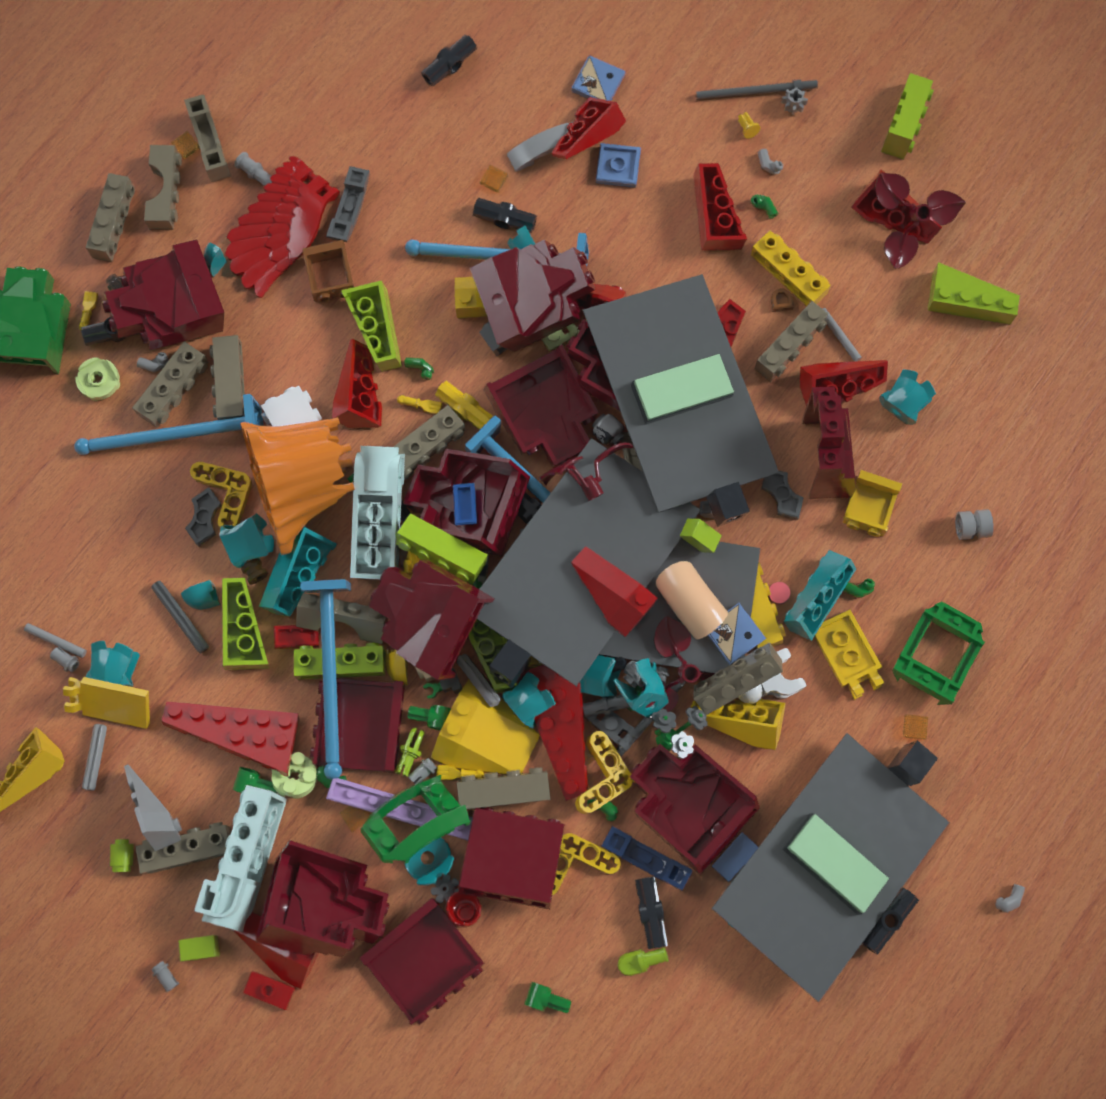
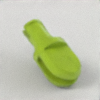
(408, 753)
(639, 961)

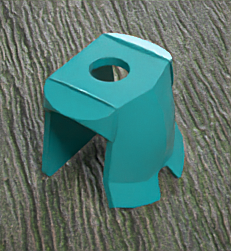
(907, 397)
(246, 540)
(112, 664)
(600, 678)
(653, 692)
(528, 700)
(429, 873)

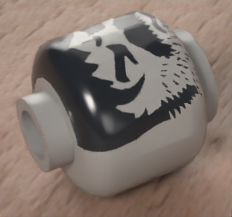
(608, 429)

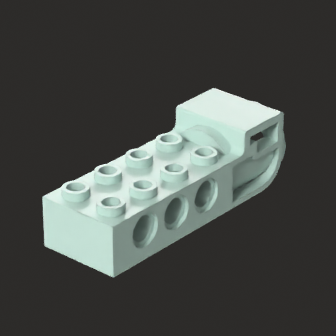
(376, 510)
(241, 870)

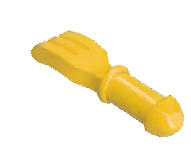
(89, 303)
(428, 406)
(450, 772)

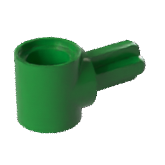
(434, 716)
(251, 777)
(541, 997)

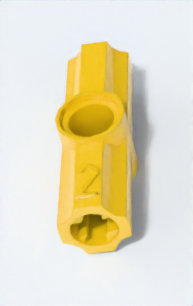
(463, 405)

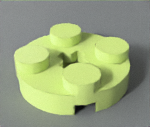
(103, 389)
(292, 787)

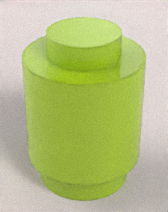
(121, 855)

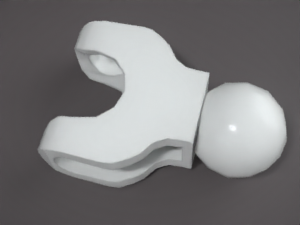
(776, 686)

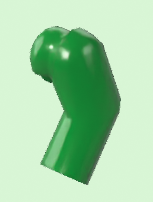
(421, 364)

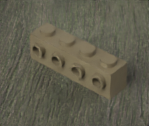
(110, 217)
(789, 343)
(228, 377)
(171, 385)
(430, 439)
(737, 678)
(503, 789)
(192, 848)

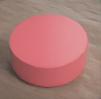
(779, 593)

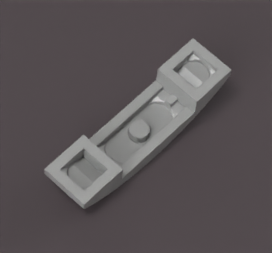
(536, 147)

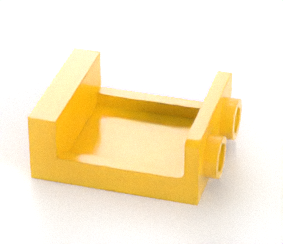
(871, 503)

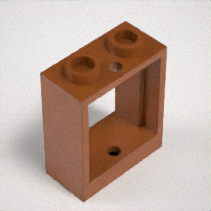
(322, 253)

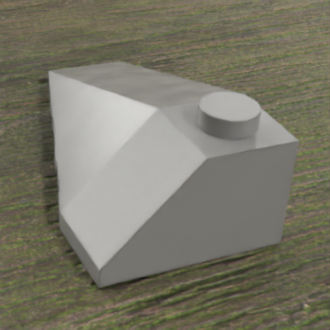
(154, 819)

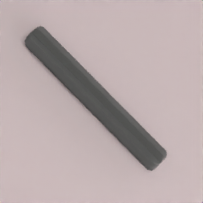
(180, 617)

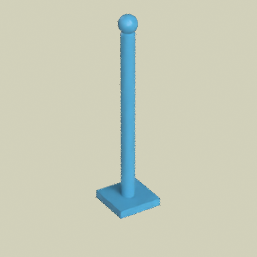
(414, 247)
(252, 415)
(484, 440)
(326, 589)

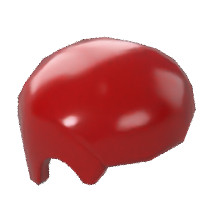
(463, 909)

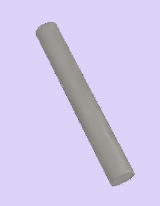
(842, 337)
(55, 640)

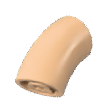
(691, 599)

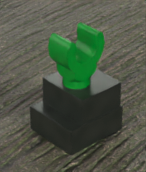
(444, 685)

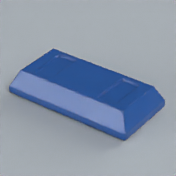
(464, 504)

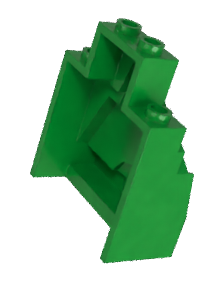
(32, 319)

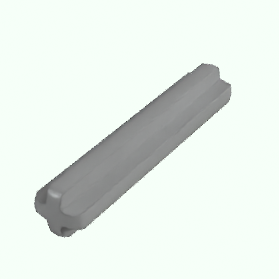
(478, 680)
(94, 757)

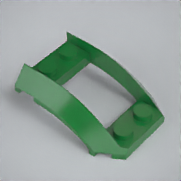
(925, 677)
(440, 800)

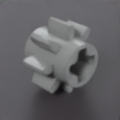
(794, 100)
(632, 676)

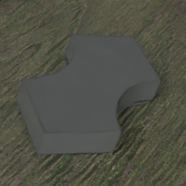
(787, 501)
(201, 526)

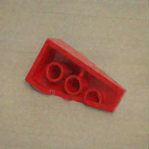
(593, 123)
(897, 219)
(601, 295)
(846, 377)
(355, 395)
(615, 592)
(287, 965)

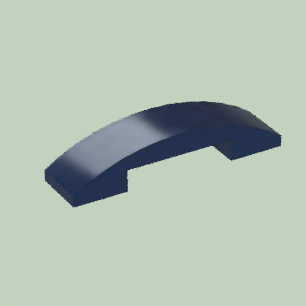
(647, 858)

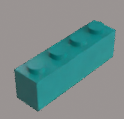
(300, 565)
(819, 594)

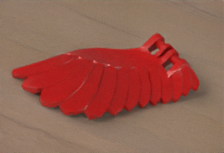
(278, 225)

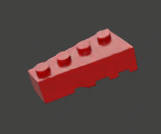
(717, 218)

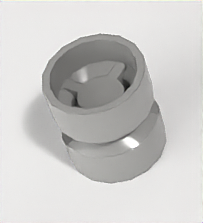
(972, 524)

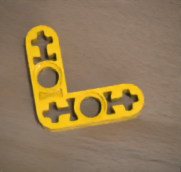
(233, 490)
(611, 773)
(568, 856)

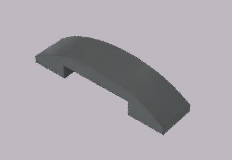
(350, 204)

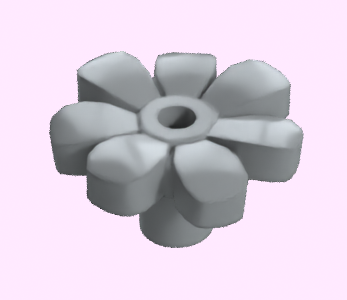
(439, 889)

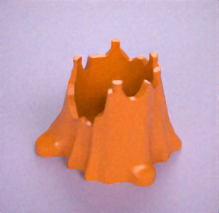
(296, 473)

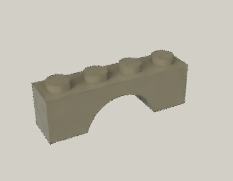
(207, 138)
(161, 210)
(360, 617)

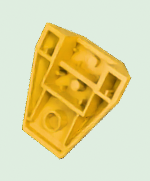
(483, 736)

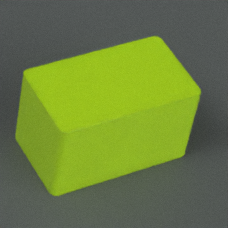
(700, 535)
(199, 948)

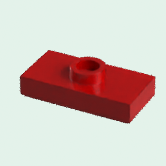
(293, 637)
(269, 990)

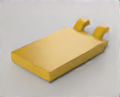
(849, 653)
(108, 701)

